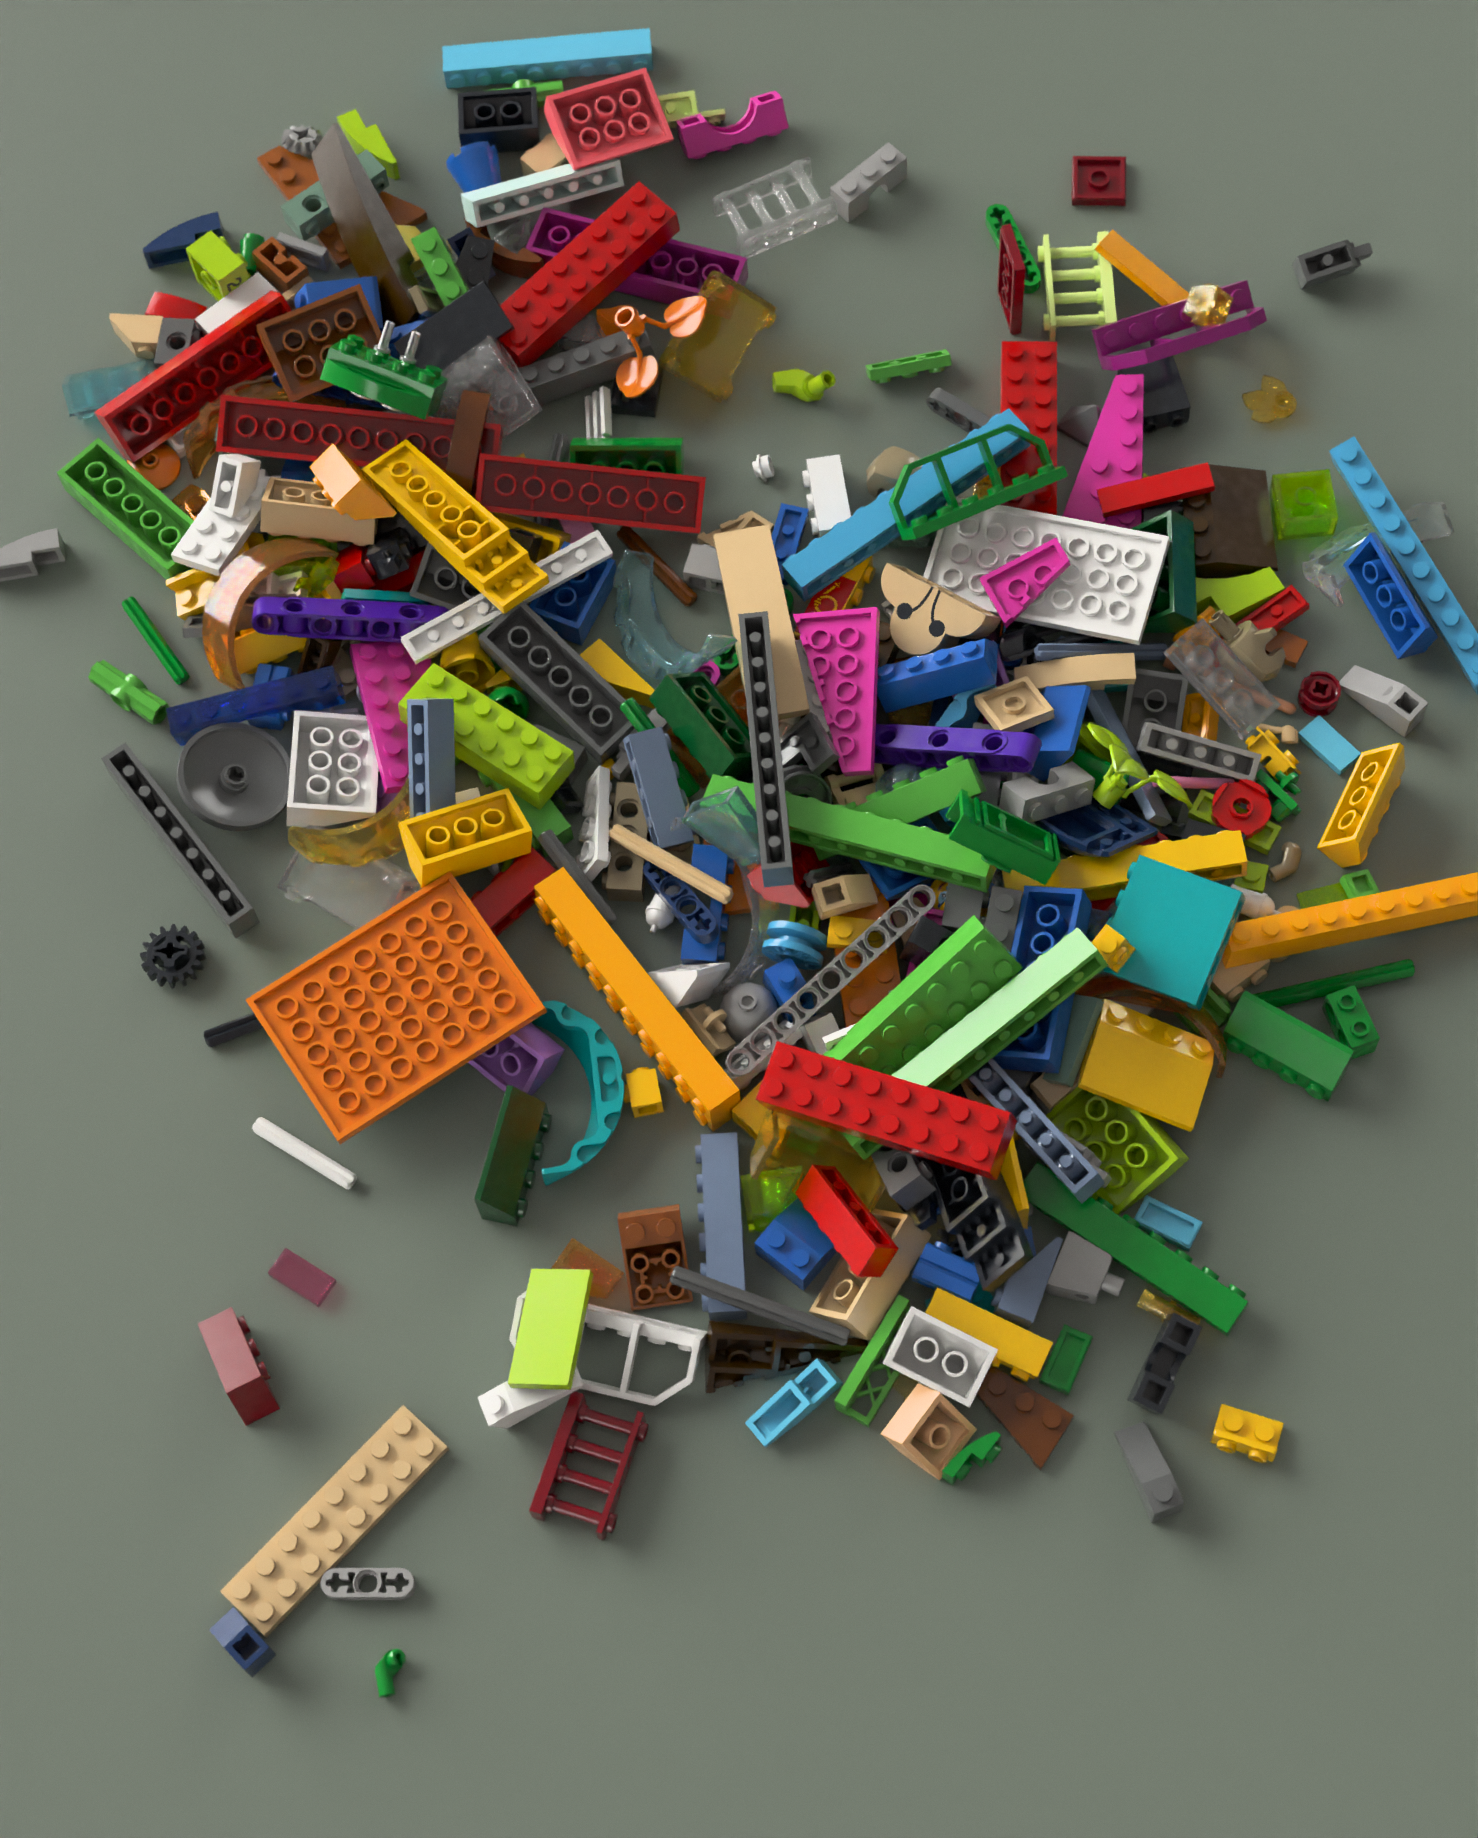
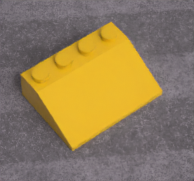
(1147, 1065)

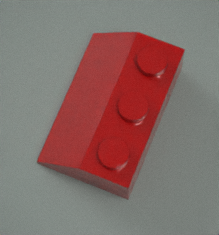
(803, 861)

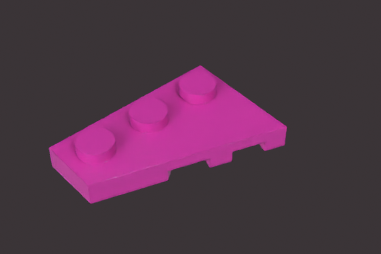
(1024, 579)

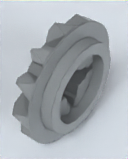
(308, 139)

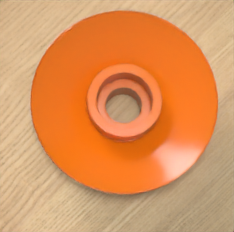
(164, 469)

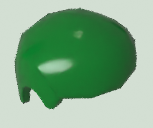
(512, 700)

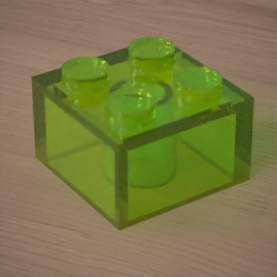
(1303, 504)

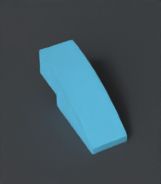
(793, 1402)

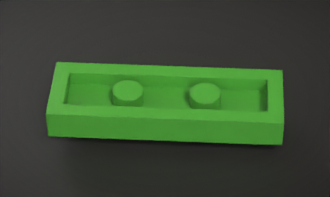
(908, 366)

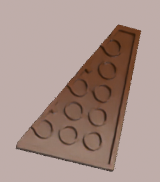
(295, 173)

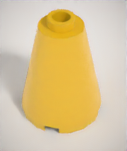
(468, 662)

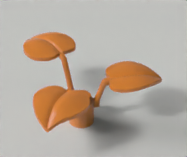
(639, 374)

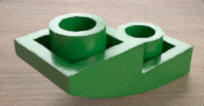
(979, 1452)

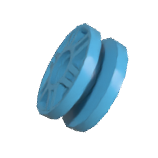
(795, 941)

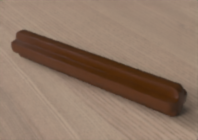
(660, 568)

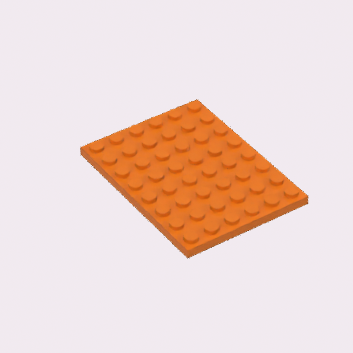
(395, 1007)

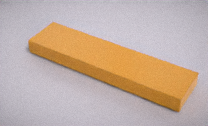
(1140, 269)

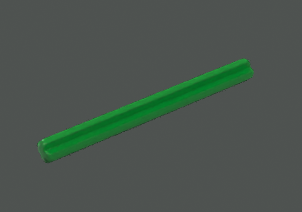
(1331, 984)

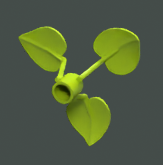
(1122, 763)

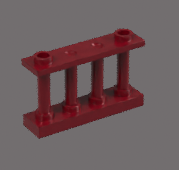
(567, 1442)

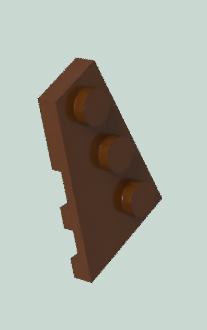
(1025, 1414)

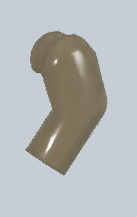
(1290, 862)

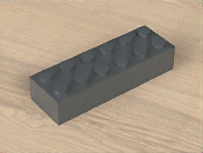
(558, 680)

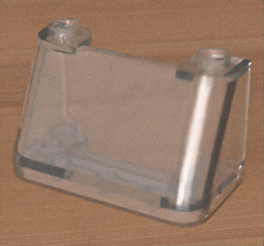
(346, 891)

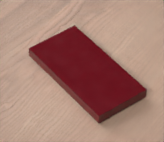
(1011, 279)

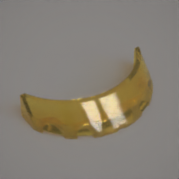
(359, 843)

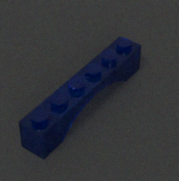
(299, 692)

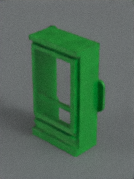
(1003, 838)

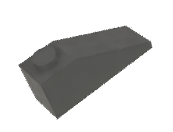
(1149, 1472)

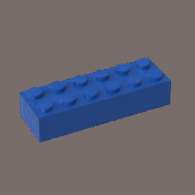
(1042, 922)

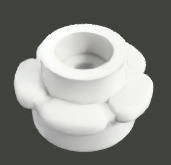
(763, 467)

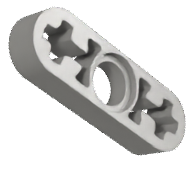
(392, 1576)

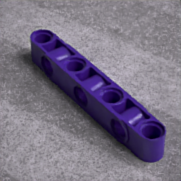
(342, 617)
(936, 745)

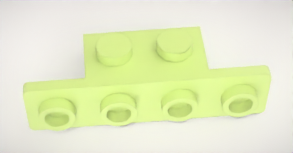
(683, 105)

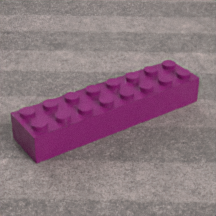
(667, 276)

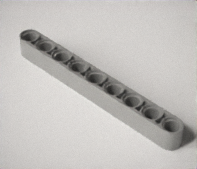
(840, 969)

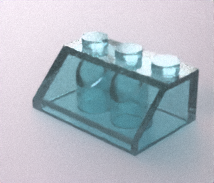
(92, 389)

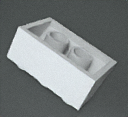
(940, 1356)

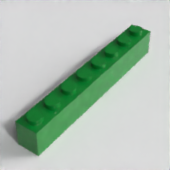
(1137, 1251)

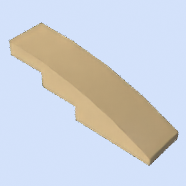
(1081, 670)

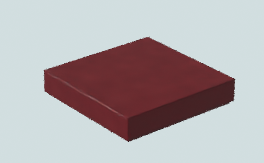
(1099, 180)

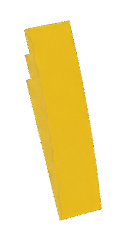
(456, 526)

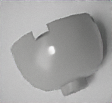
(747, 1009)

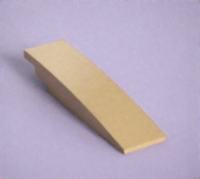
(755, 585)

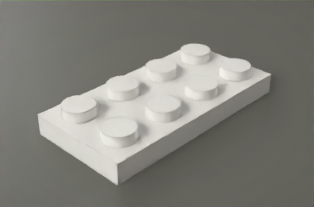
(217, 538)

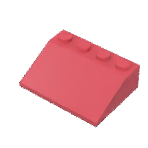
(607, 119)

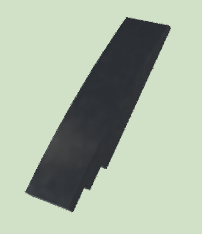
(983, 1220)

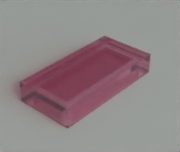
(302, 1277)

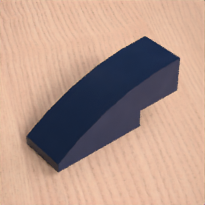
(171, 246)

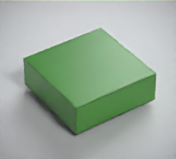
(1358, 884)

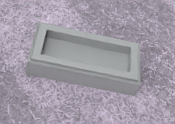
(305, 251)

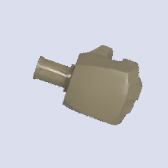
(886, 469)
(1250, 645)

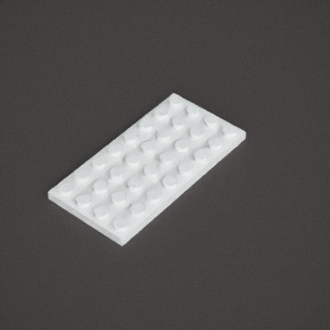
(1098, 595)

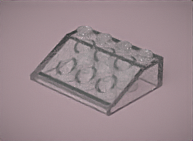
(489, 371)

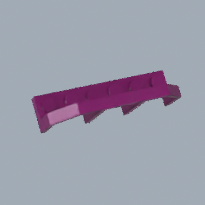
(1168, 320)

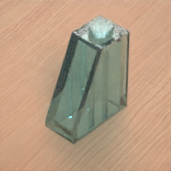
(728, 824)

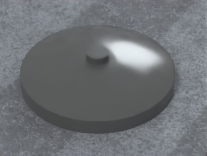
(234, 776)

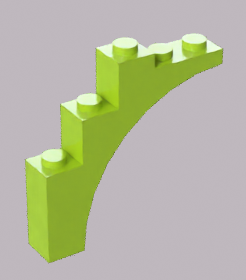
(1238, 594)

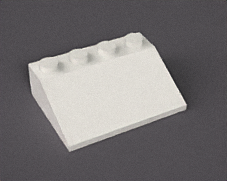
(331, 770)

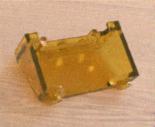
(718, 346)

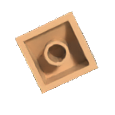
(928, 1430)

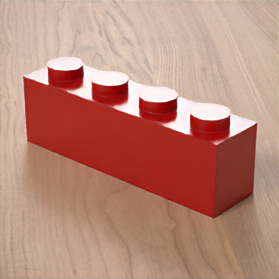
(512, 891)
(846, 1221)

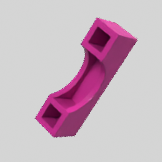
(764, 117)

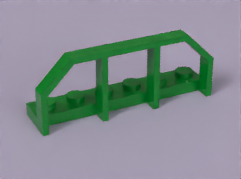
(973, 504)

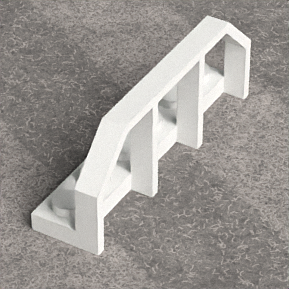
(633, 1326)

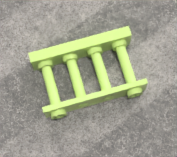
(1102, 296)

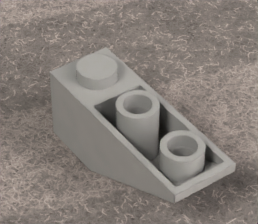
(1385, 698)

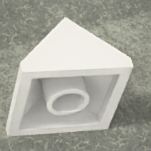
(689, 982)

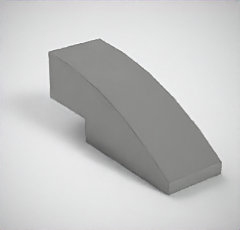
(24, 555)

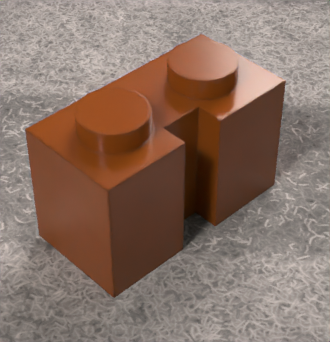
(276, 266)

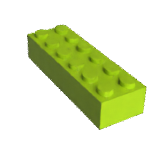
(497, 739)

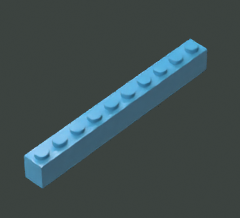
(875, 526)
(1409, 555)

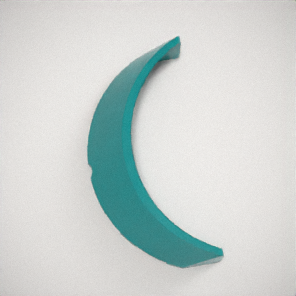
(603, 1075)

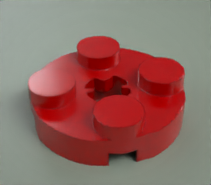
(1245, 792)

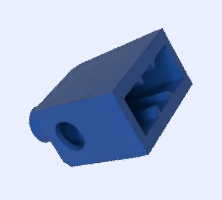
(783, 982)

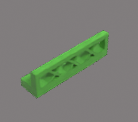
(868, 1363)

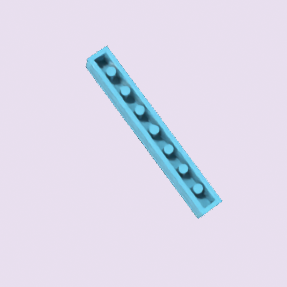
(547, 58)

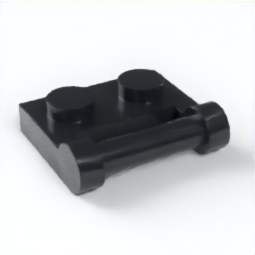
(642, 405)

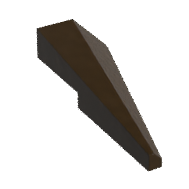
(751, 1352)

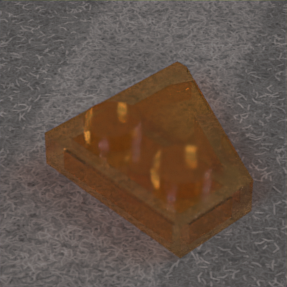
(580, 1257)

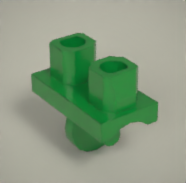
(1285, 804)

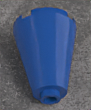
(475, 166)

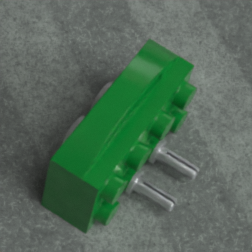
(382, 378)

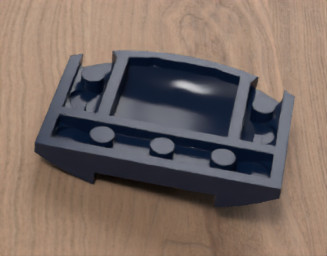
(1097, 830)

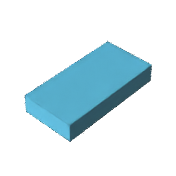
(1329, 745)
(1168, 1223)

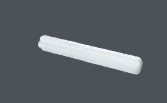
(304, 1153)

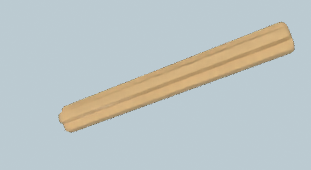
(671, 864)

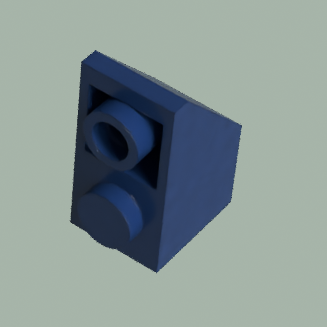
(242, 1642)

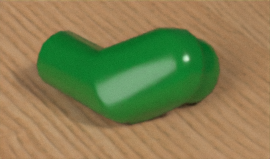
(386, 1670)

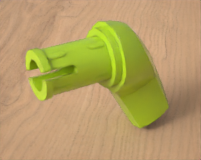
(802, 384)

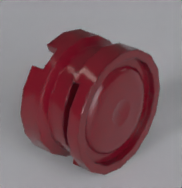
(1319, 694)

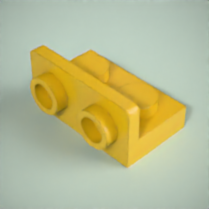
(191, 591)
(1246, 1433)

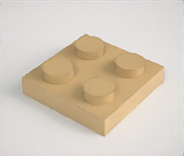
(1014, 706)

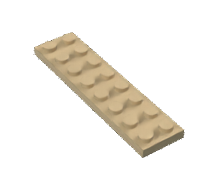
(334, 1520)

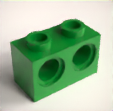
(1350, 1021)

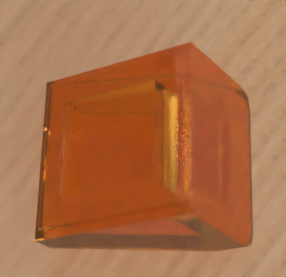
(191, 500)

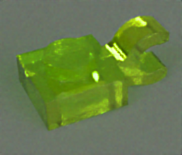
(321, 577)

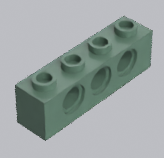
(309, 210)

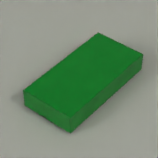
(1066, 1359)

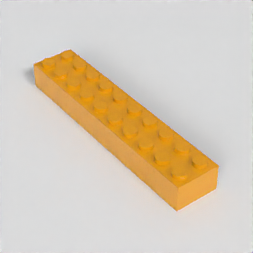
(637, 999)

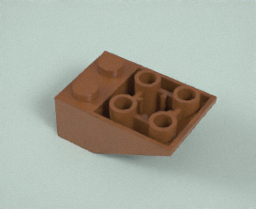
(651, 1249)

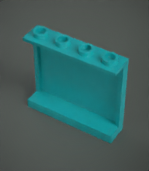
(1176, 927)

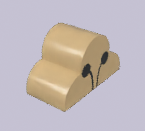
(929, 614)

